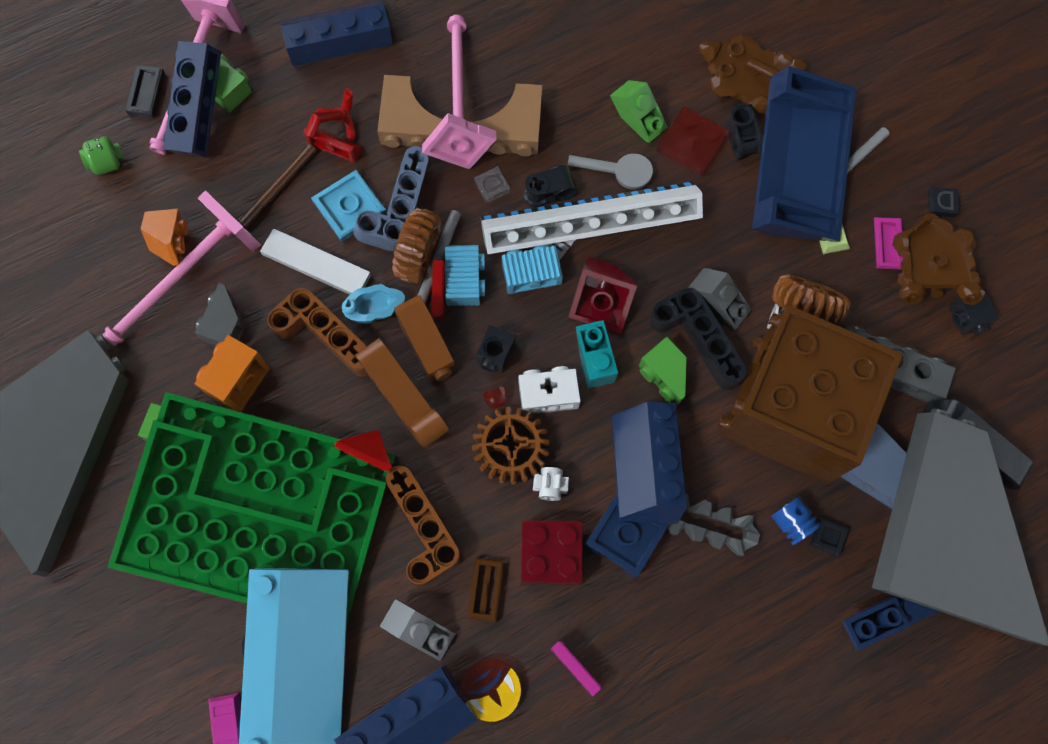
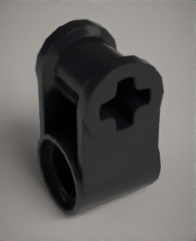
(745, 136)
(550, 185)

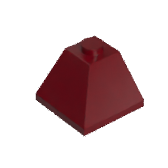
(603, 295)

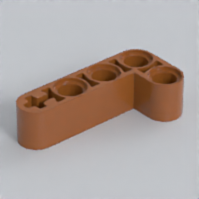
(309, 317)
(401, 393)
(419, 521)

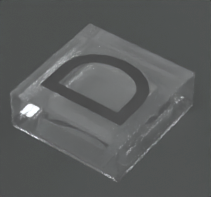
(492, 184)

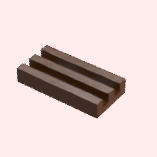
(470, 611)

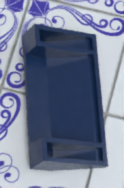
(804, 156)

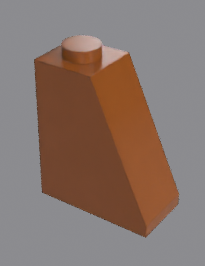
(425, 339)

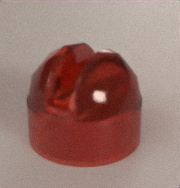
(495, 397)

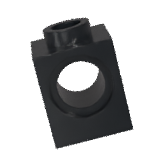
(495, 338)

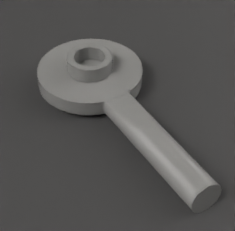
(631, 171)

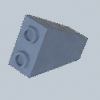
(880, 468)

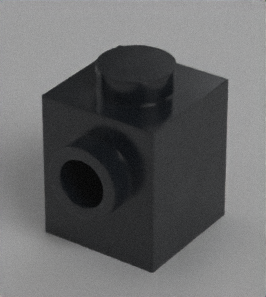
(975, 317)

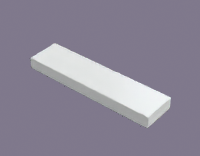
(314, 262)

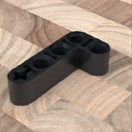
(701, 339)
(1011, 462)

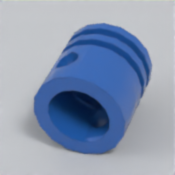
(796, 520)

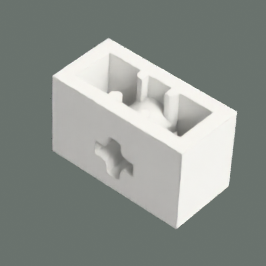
(535, 398)

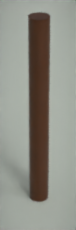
(277, 186)

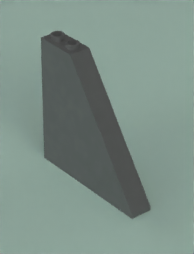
(50, 442)
(955, 534)

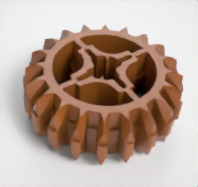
(416, 245)
(811, 298)
(509, 421)

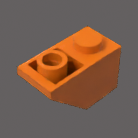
(165, 234)

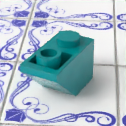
(596, 354)

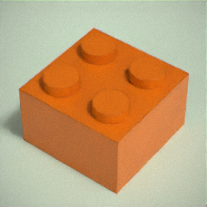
(232, 374)

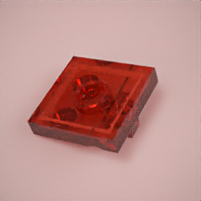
(692, 141)

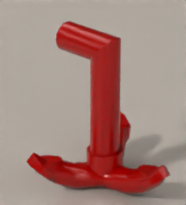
(331, 114)

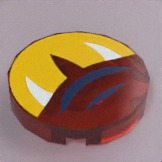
(492, 689)

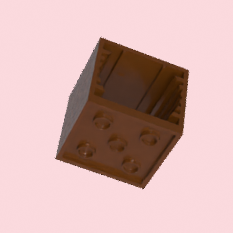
(811, 395)

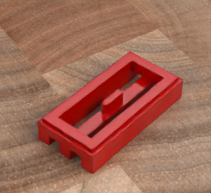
(438, 290)

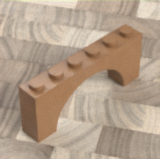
(409, 124)

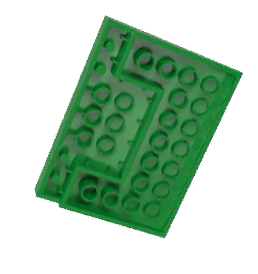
(243, 500)

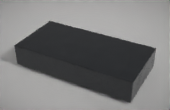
(145, 91)

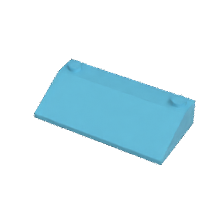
(294, 656)

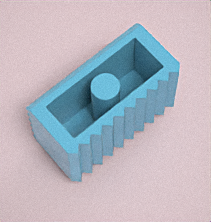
(531, 269)
(462, 275)

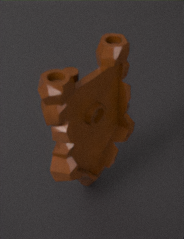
(744, 69)
(937, 259)

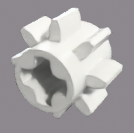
(550, 484)

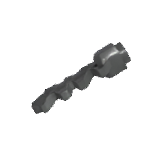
(697, 534)

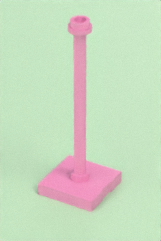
(208, 12)
(454, 137)
(225, 225)

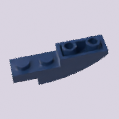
(883, 620)

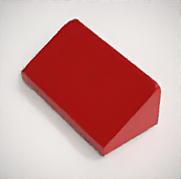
(335, 145)

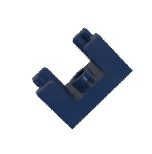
(625, 542)

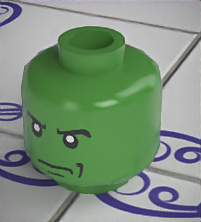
(101, 155)

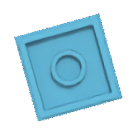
(344, 202)

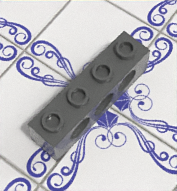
(935, 371)

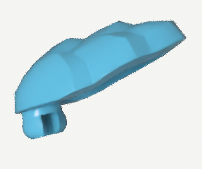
(372, 303)

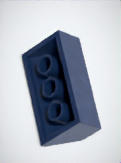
(336, 32)
(648, 464)
(421, 715)

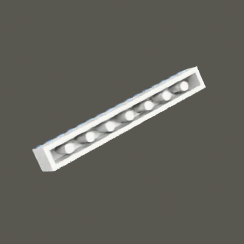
(591, 217)

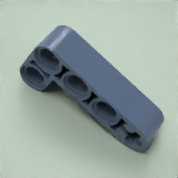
(400, 198)

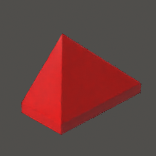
(367, 448)

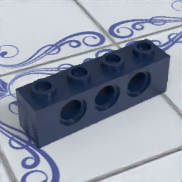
(202, 91)

